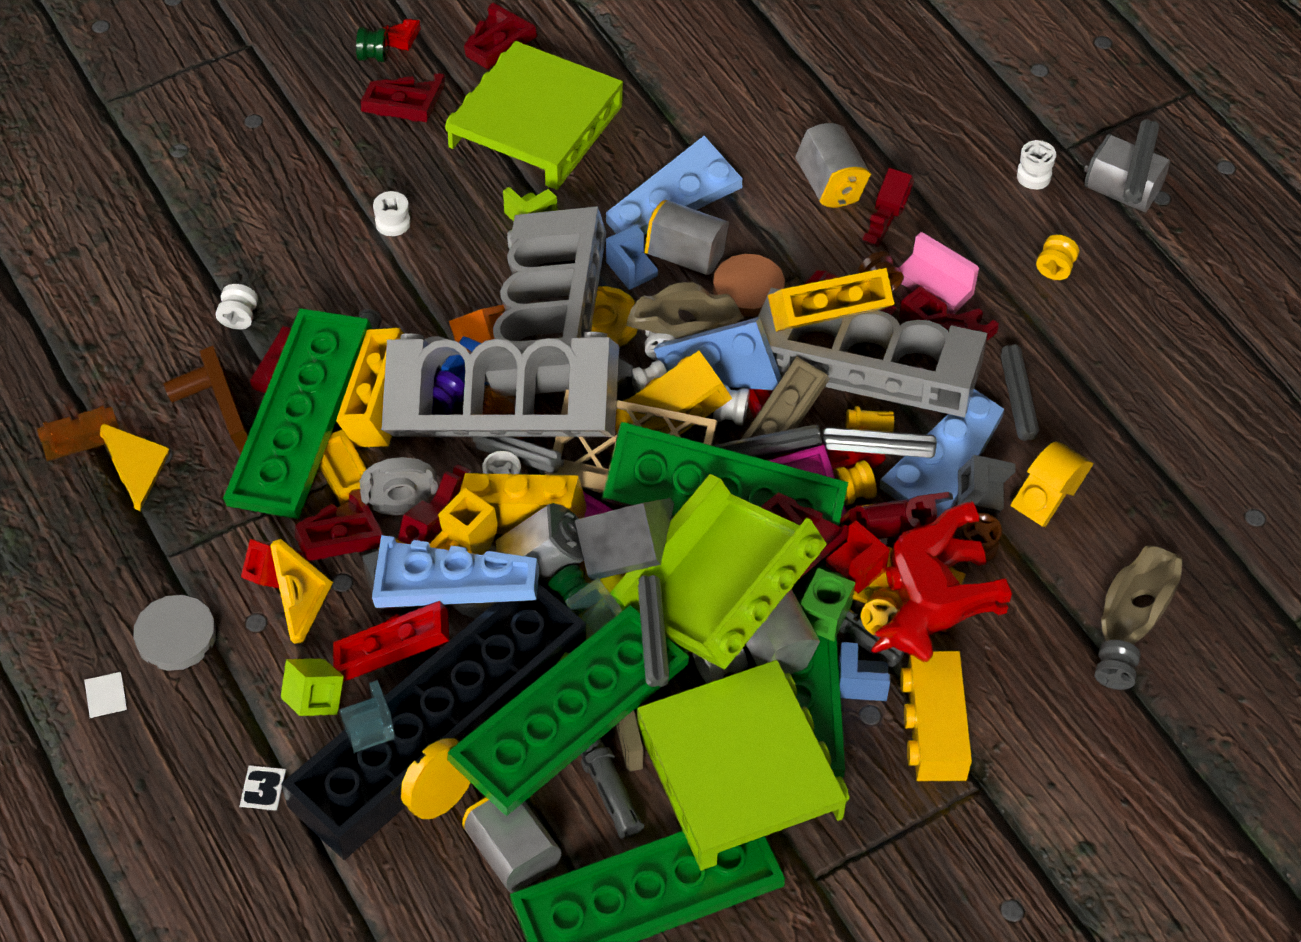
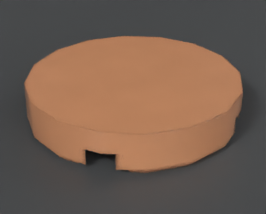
(748, 281)

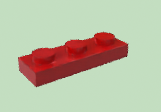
(391, 641)

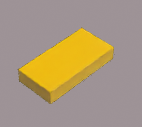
(342, 466)

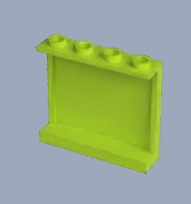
(538, 110)
(724, 570)
(739, 760)

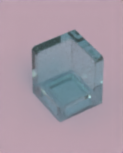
(594, 606)
(368, 721)

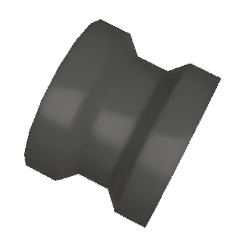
(1117, 664)

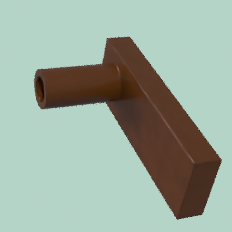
(212, 375)

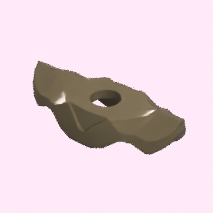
(661, 315)
(1153, 574)

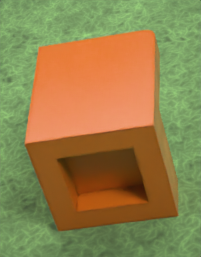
(477, 324)

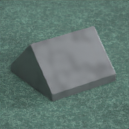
(624, 538)

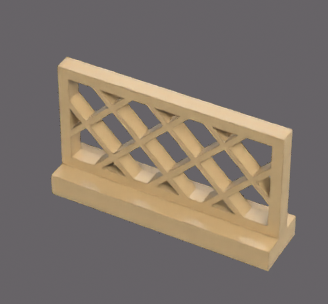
(594, 477)

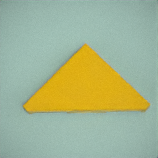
(135, 461)
(301, 589)

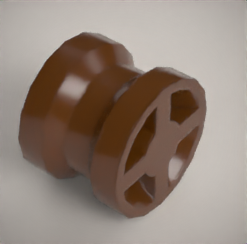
(883, 260)
(987, 530)

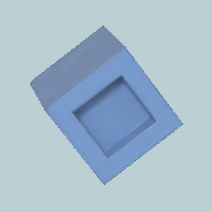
(627, 257)
(861, 677)

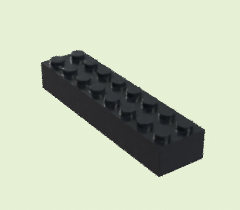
(449, 696)

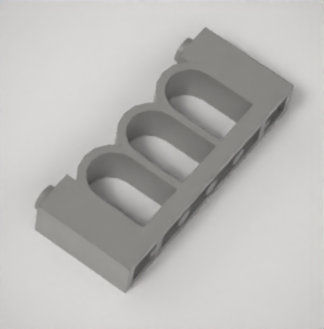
(541, 240)
(410, 386)
(942, 390)

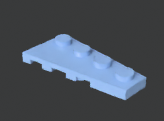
(690, 179)
(956, 443)
(424, 575)

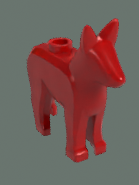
(929, 590)

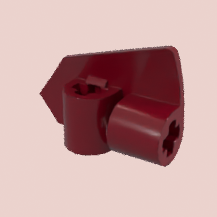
(898, 516)

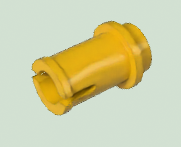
(869, 420)

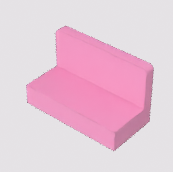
(940, 272)

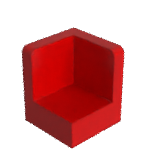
(860, 558)
(260, 565)

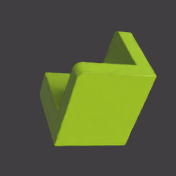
(529, 203)
(311, 687)

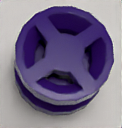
(446, 393)

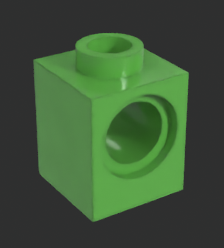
(828, 617)

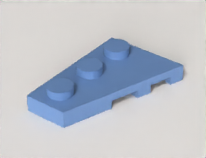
(735, 352)

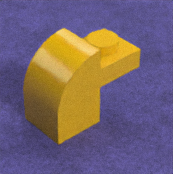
(1051, 477)
(467, 524)

